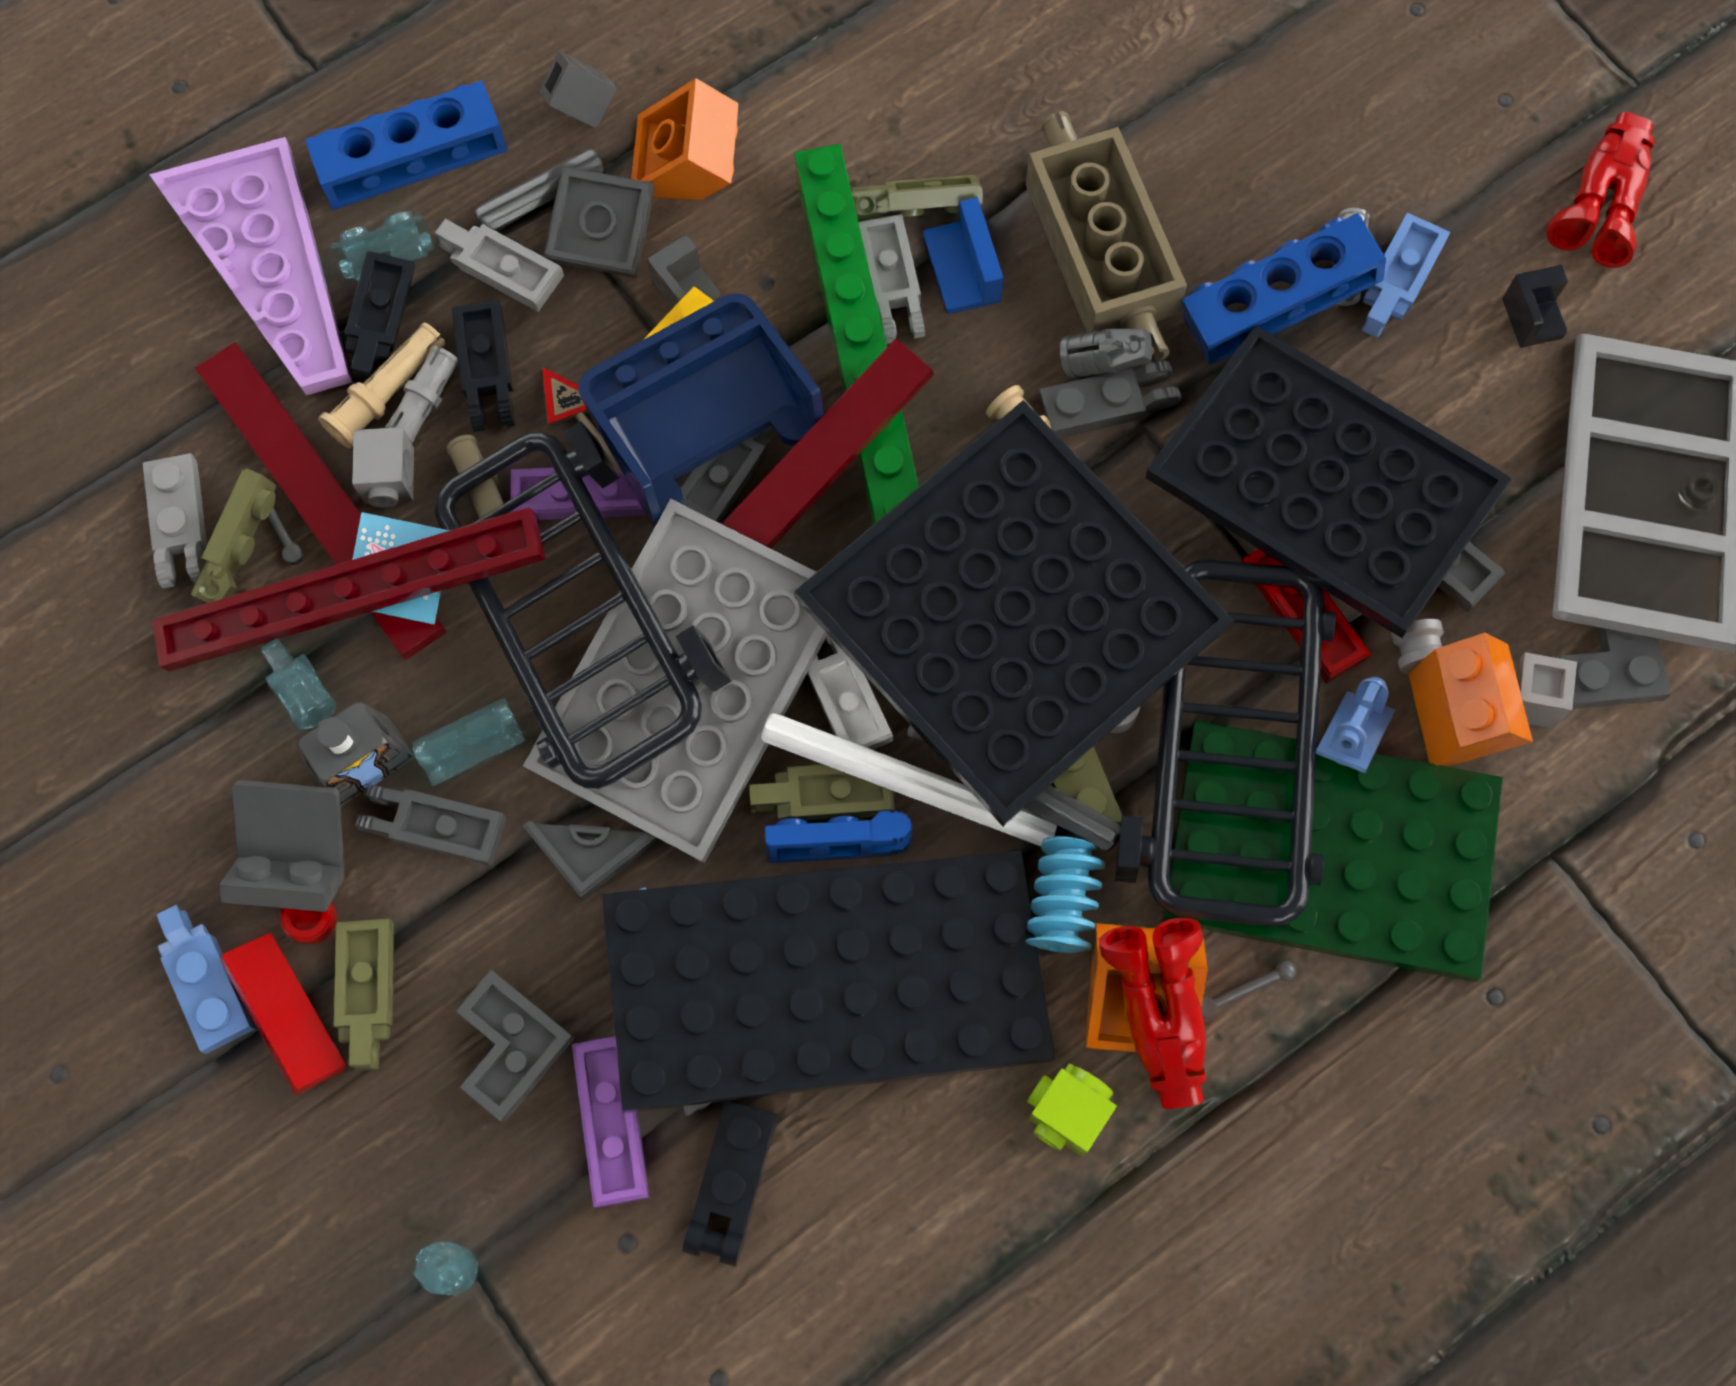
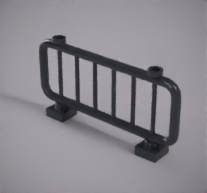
(681, 671)
(1156, 850)

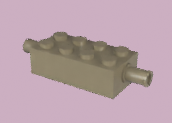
(1104, 231)

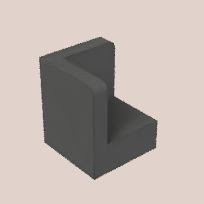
(577, 89)
(678, 270)

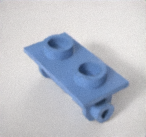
(1358, 726)

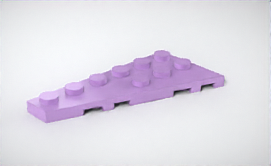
(260, 239)

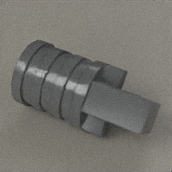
(1104, 351)

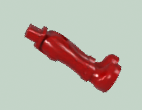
(1617, 163)
(1170, 1041)

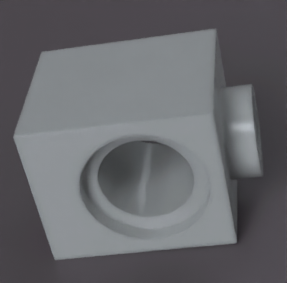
(383, 466)

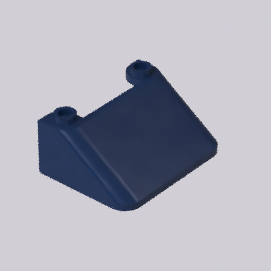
(697, 395)

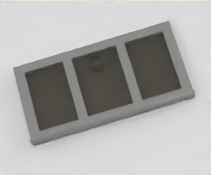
(1650, 494)

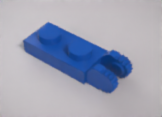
(838, 839)

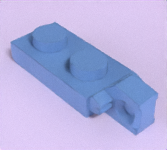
(1406, 269)
(200, 982)

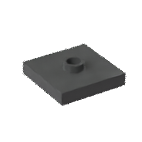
(599, 222)

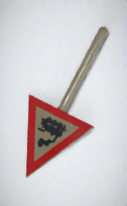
(565, 403)

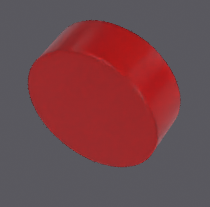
(308, 926)

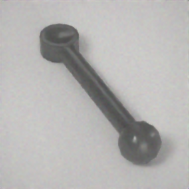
(291, 553)
(1284, 970)

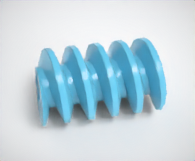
(1064, 895)

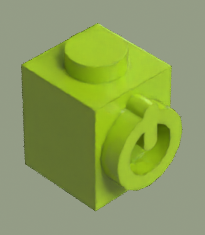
(1070, 1109)

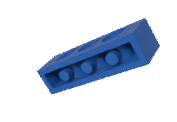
(395, 164)
(1313, 289)

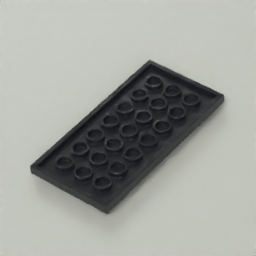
(823, 980)

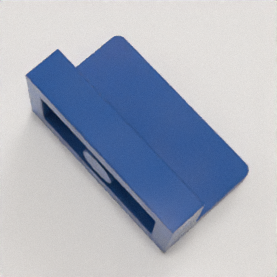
(965, 260)

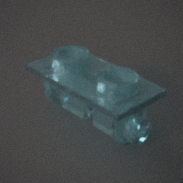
(398, 236)
(468, 742)

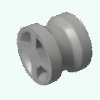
(1418, 643)

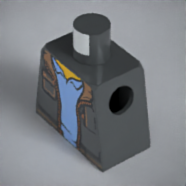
(353, 751)

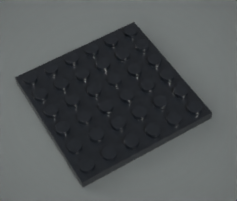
(1013, 611)

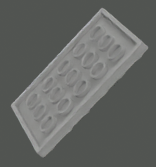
(766, 642)

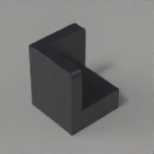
(1533, 305)

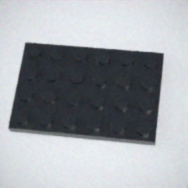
(1328, 480)

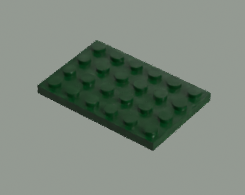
(1399, 846)

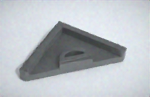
(589, 853)

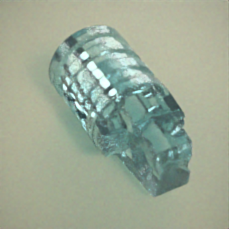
(298, 687)
(446, 1268)

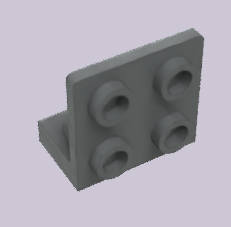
(285, 846)

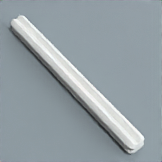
(897, 776)

